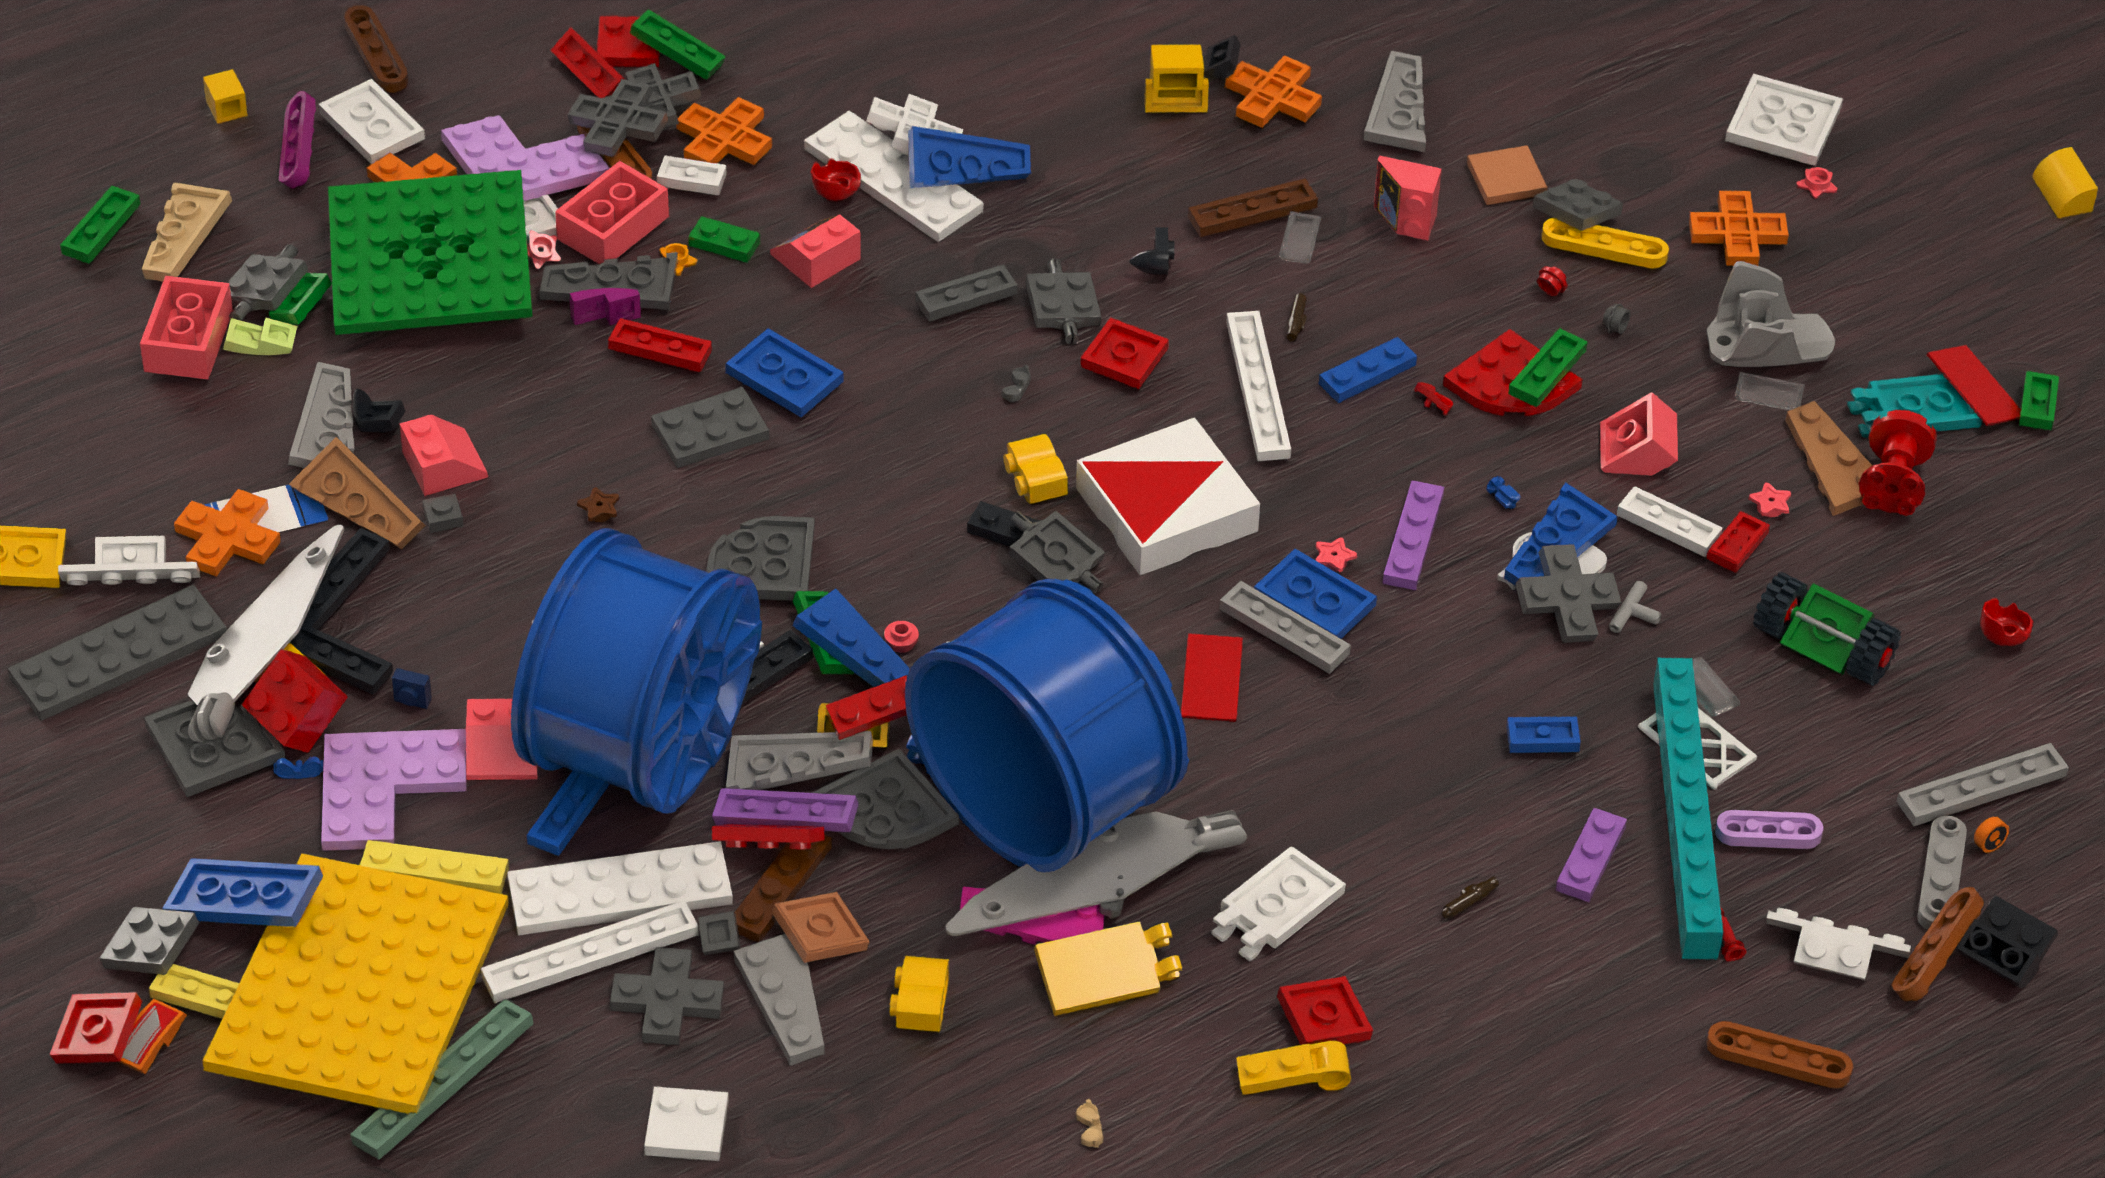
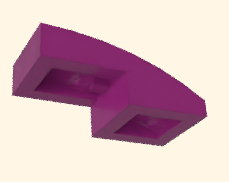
(605, 302)

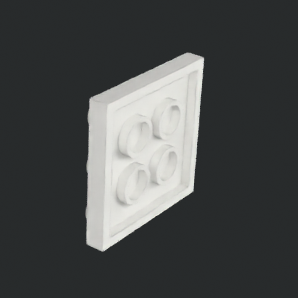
(1784, 119)

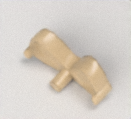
(1089, 1115)

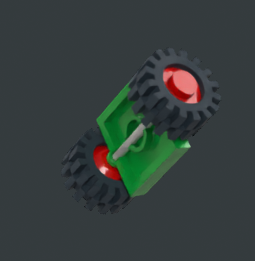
(1827, 628)

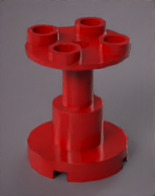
(1900, 442)

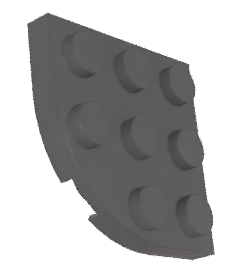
(770, 552)
(207, 764)
(894, 804)

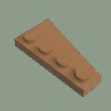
(1829, 456)
(353, 491)

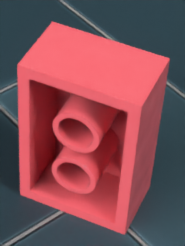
(612, 213)
(186, 327)

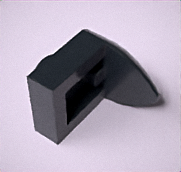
(1156, 260)
(377, 415)

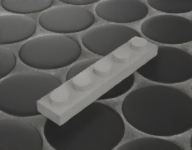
(1982, 784)

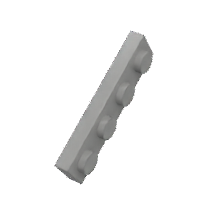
(1285, 627)

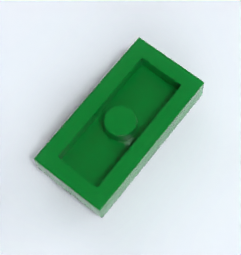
(724, 239)
(302, 298)
(2039, 400)

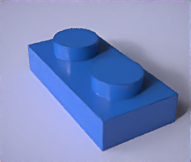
(1543, 734)

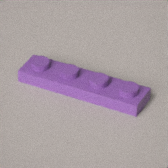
(1413, 535)
(785, 808)

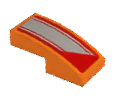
(152, 1028)

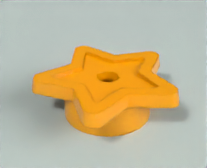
(684, 259)

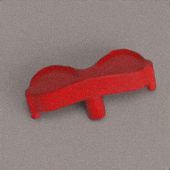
(1441, 401)

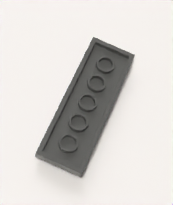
(117, 652)

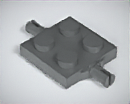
(265, 281)
(1063, 300)
(1056, 550)

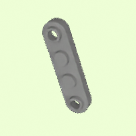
(1941, 867)

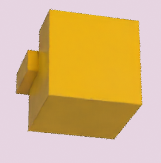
(1176, 80)

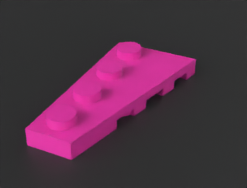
(1047, 927)

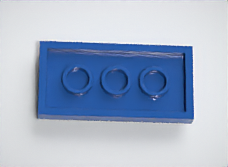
(245, 891)

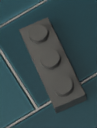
(966, 293)

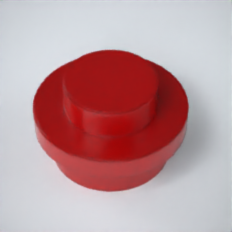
(1552, 280)

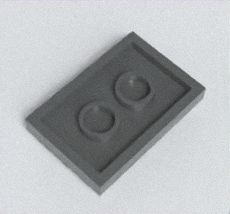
(710, 427)

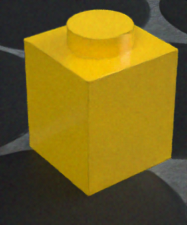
(225, 96)

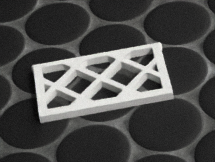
(1726, 741)

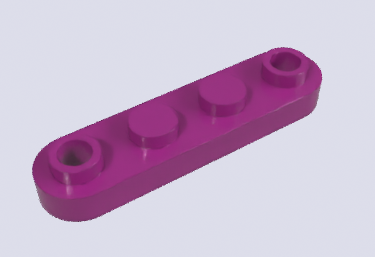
(297, 140)

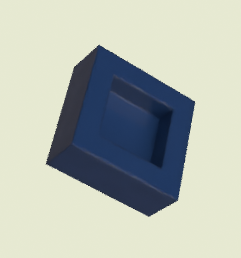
(411, 688)

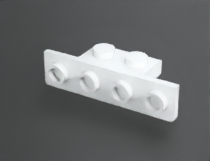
(129, 559)
(1835, 948)

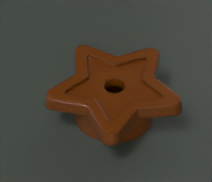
(599, 513)

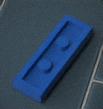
(1367, 369)
(566, 812)

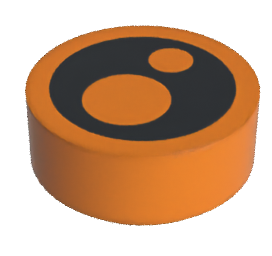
(1991, 834)

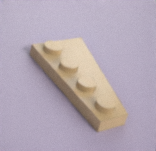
(185, 226)

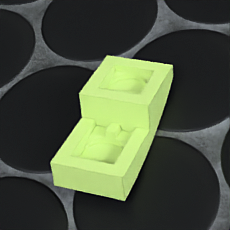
(270, 339)

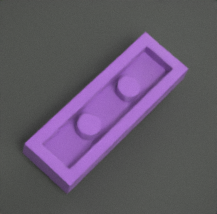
(1591, 854)

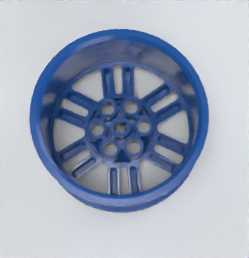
(635, 669)
(1046, 724)

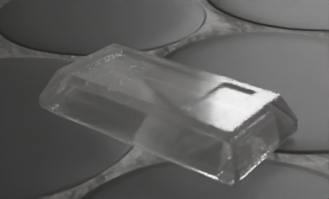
(1300, 237)
(1769, 391)
(1711, 690)

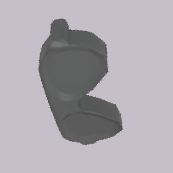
(1022, 378)
(1113, 908)

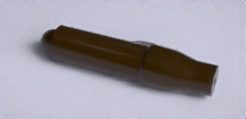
(1297, 318)
(1469, 896)

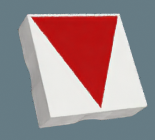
(1167, 495)

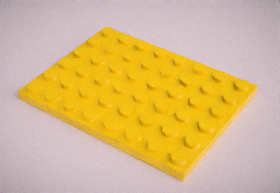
(360, 987)

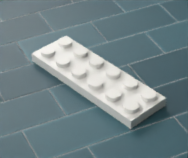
(886, 177)
(618, 887)

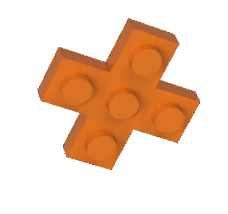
(1273, 91)
(724, 132)
(393, 169)
(1738, 227)
(227, 532)

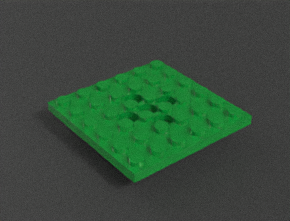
(429, 252)

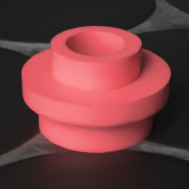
(901, 636)

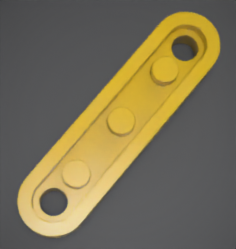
(1606, 243)

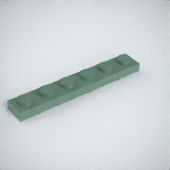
(456, 1067)

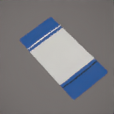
(286, 509)

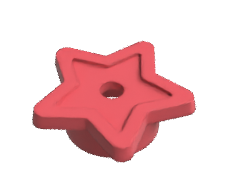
(1817, 182)
(547, 243)
(1768, 494)
(1337, 548)

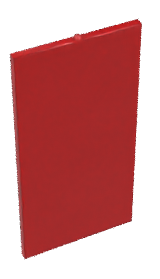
(1975, 385)
(1212, 677)

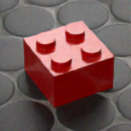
(294, 701)

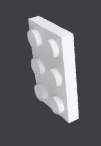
(371, 121)

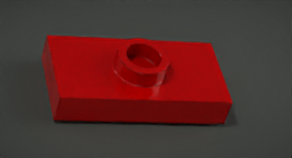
(1738, 541)

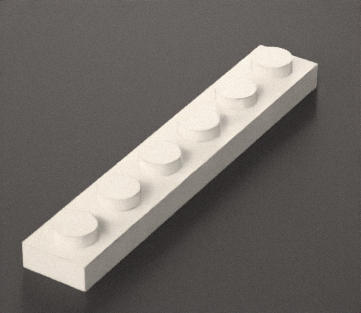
(1258, 386)
(589, 951)

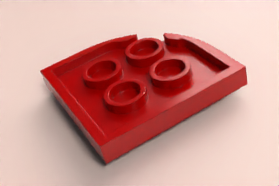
(1486, 378)

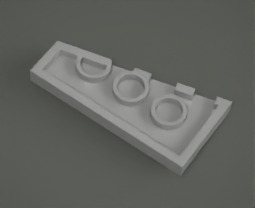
(1398, 107)
(324, 415)
(783, 759)
(784, 995)

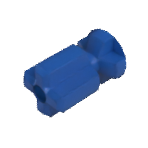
(1503, 494)

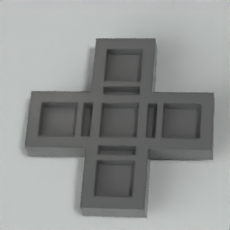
(667, 92)
(617, 117)
(1568, 593)
(667, 996)

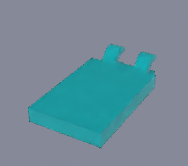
(1925, 395)

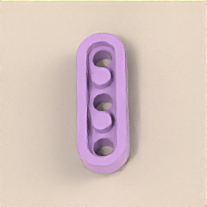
(1769, 829)

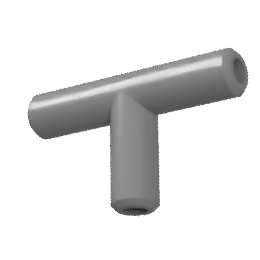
(1631, 607)

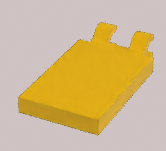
(31, 556)
(1105, 966)

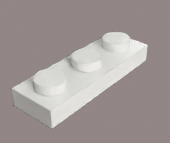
(1669, 521)

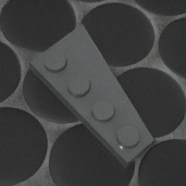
(649, 276)

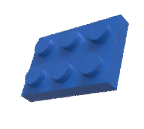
(784, 372)
(1317, 593)

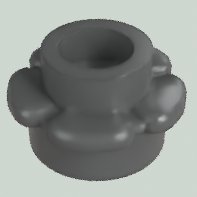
(1616, 319)

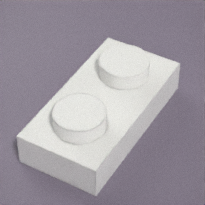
(691, 175)

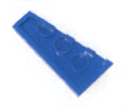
(958, 158)
(1568, 520)
(850, 639)

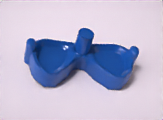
(309, 769)

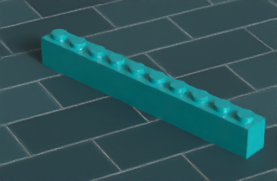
(1687, 809)

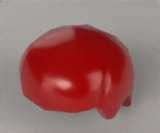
(836, 179)
(2005, 624)

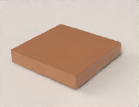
(1506, 175)
(820, 927)

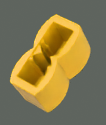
(1036, 469)
(921, 993)

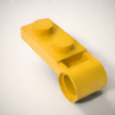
(1294, 1066)

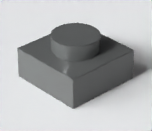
(442, 513)
(719, 933)

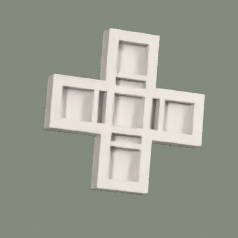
(898, 119)

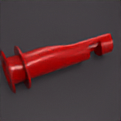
(1733, 948)

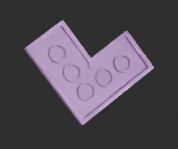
(545, 169)
(371, 767)

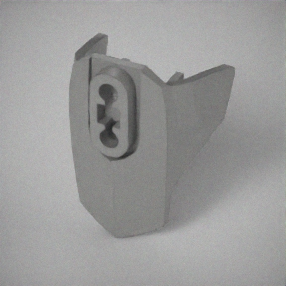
(1758, 327)

